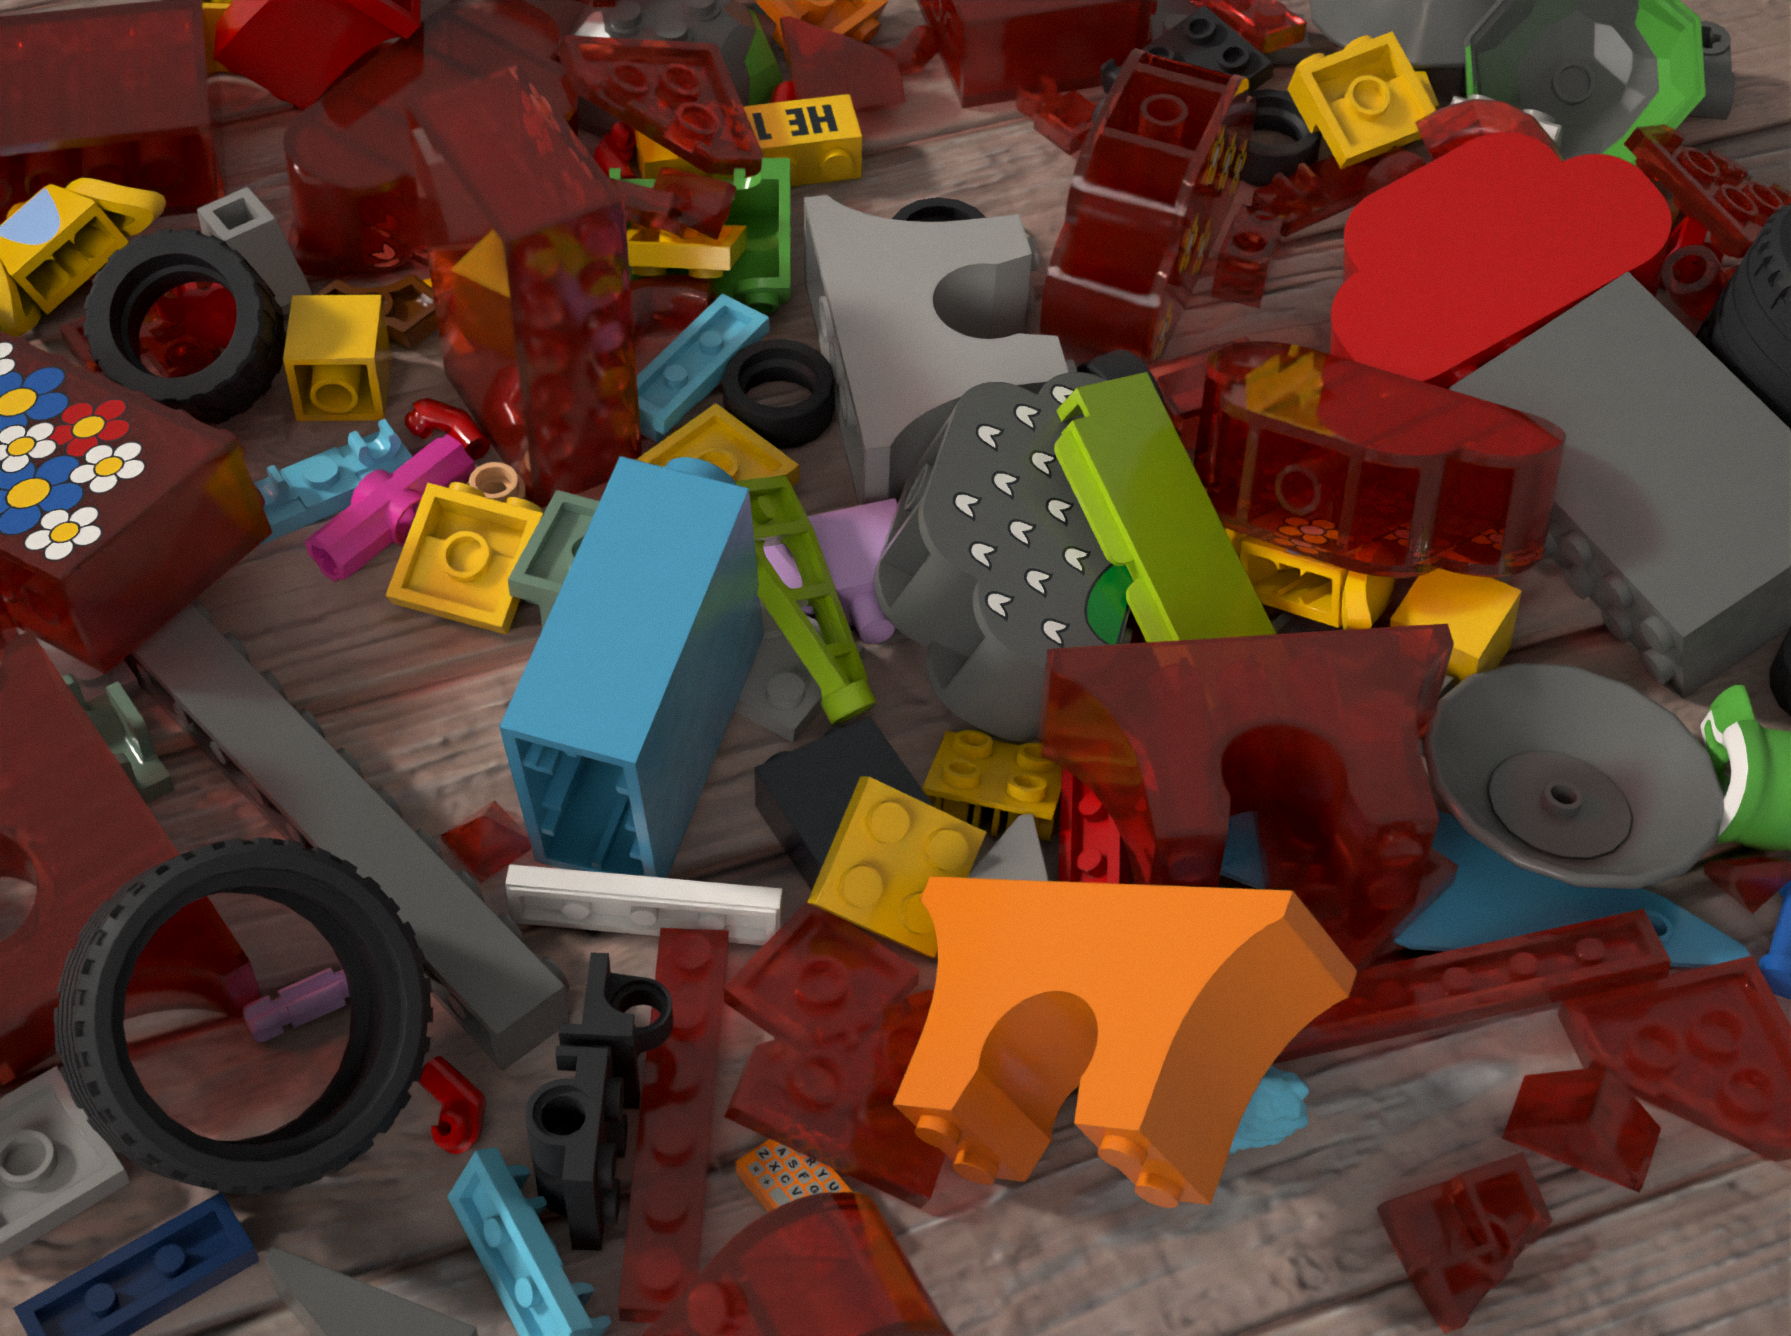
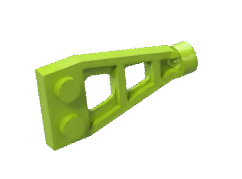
(833, 664)

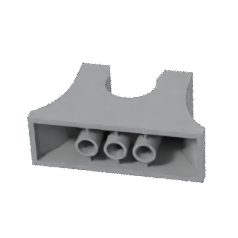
(914, 324)

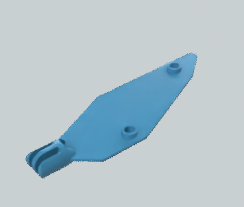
(1504, 901)

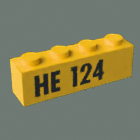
(814, 133)

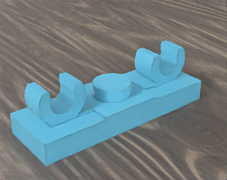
(695, 363)
(327, 480)
(518, 1251)

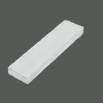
(641, 903)

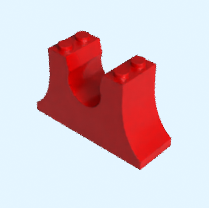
(306, 44)

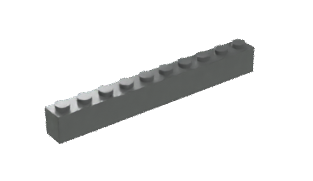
(320, 799)

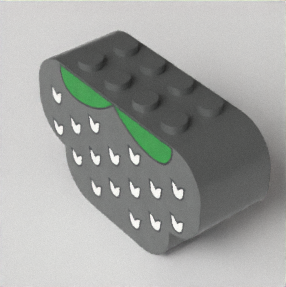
(998, 557)

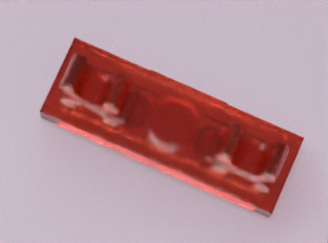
(1314, 192)

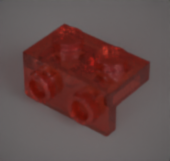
(678, 203)

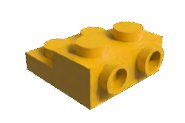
(1361, 98)
(463, 555)

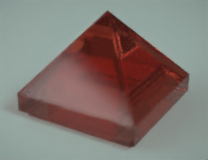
(487, 841)
(1750, 879)

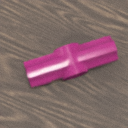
(385, 508)

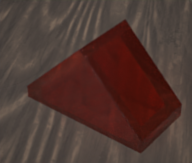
(1585, 1122)

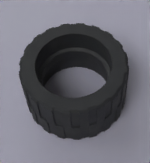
(148, 270)

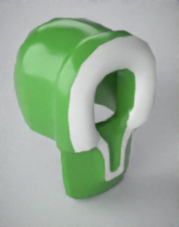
(1760, 782)

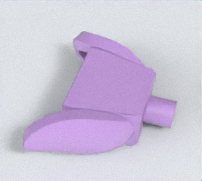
(851, 547)

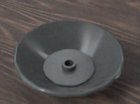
(1426, 29)
(1573, 776)

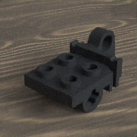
(1204, 42)
(579, 1122)

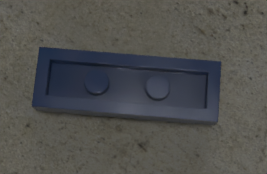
(144, 1276)

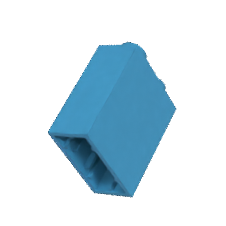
(637, 670)

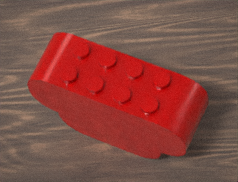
(1488, 252)

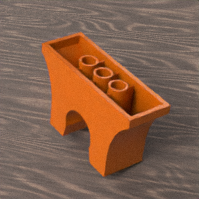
(1133, 993)

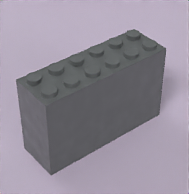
(1664, 484)

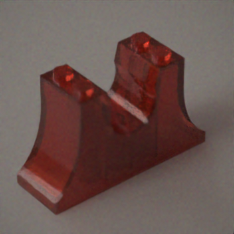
(1257, 723)
(79, 836)

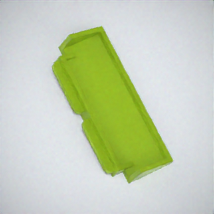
(1154, 515)

